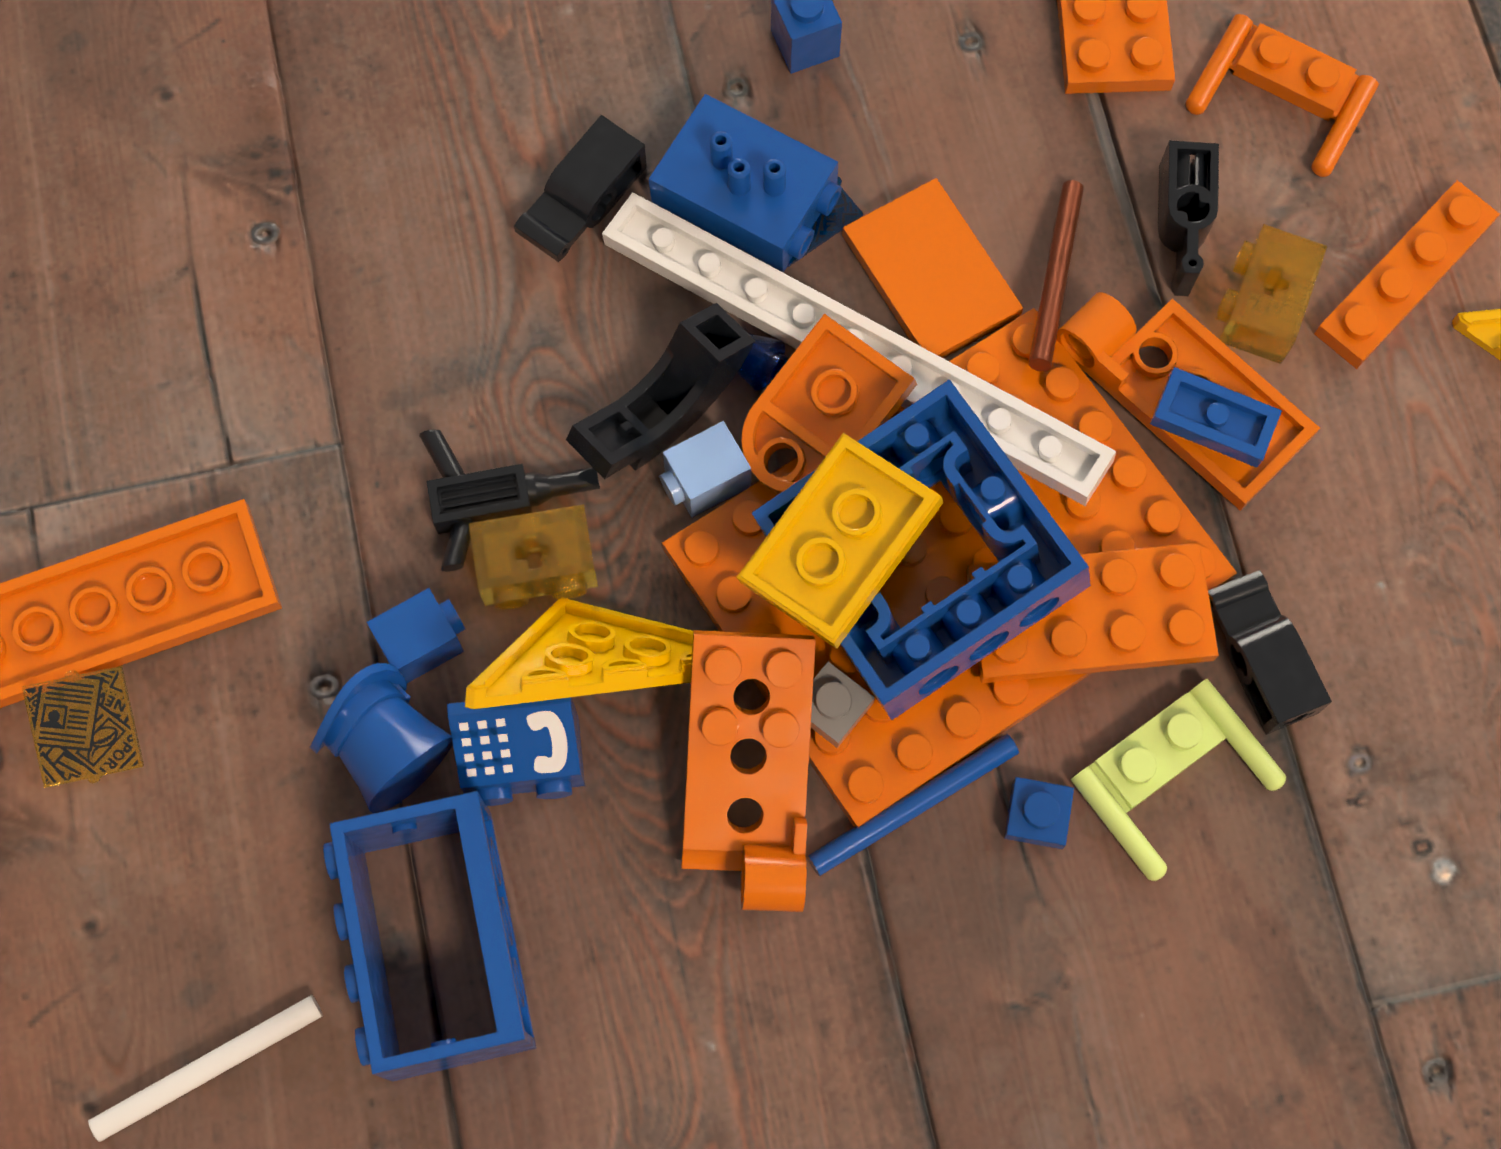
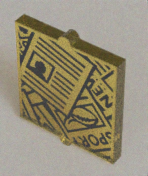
(82, 726)

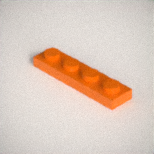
(1406, 274)

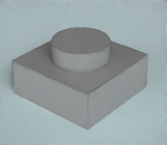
(837, 704)

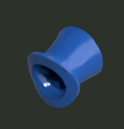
(381, 737)

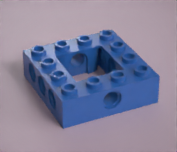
(1035, 570)

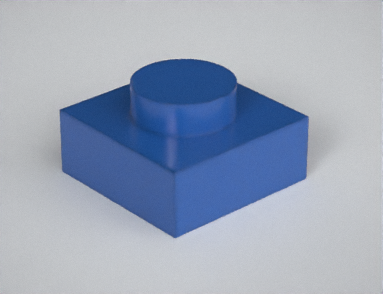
(1039, 813)

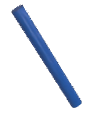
(913, 804)

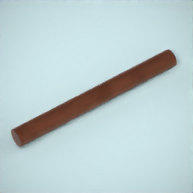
(1056, 276)

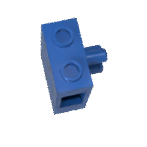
(745, 183)

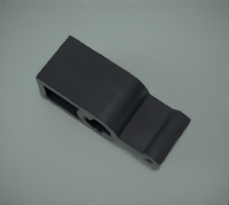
(583, 188)
(1187, 206)
(1267, 654)

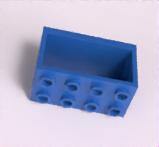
(357, 922)

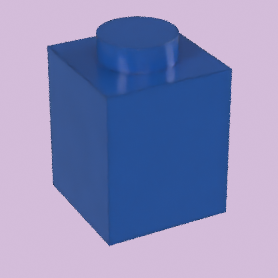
(806, 31)
(418, 634)

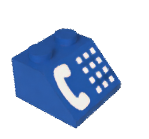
(517, 749)

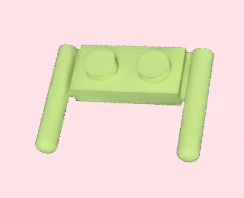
(1159, 754)

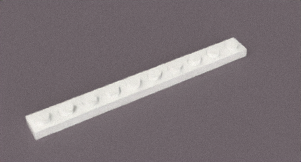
(791, 309)

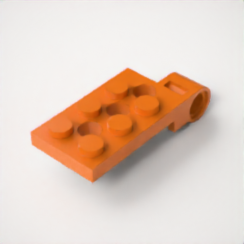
(1107, 349)

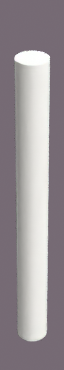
(205, 1068)

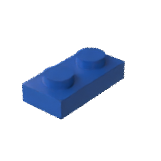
(1216, 417)

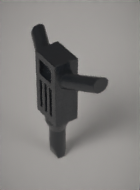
(488, 494)

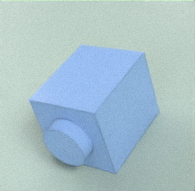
(705, 470)

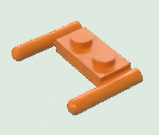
(1293, 74)

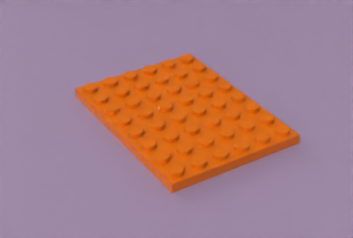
(894, 757)

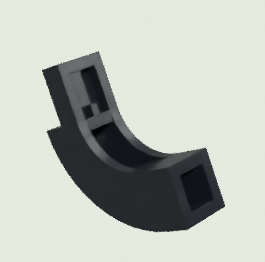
(669, 399)

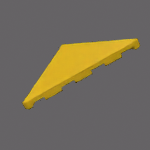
(582, 653)

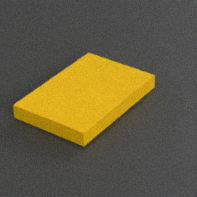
(840, 540)

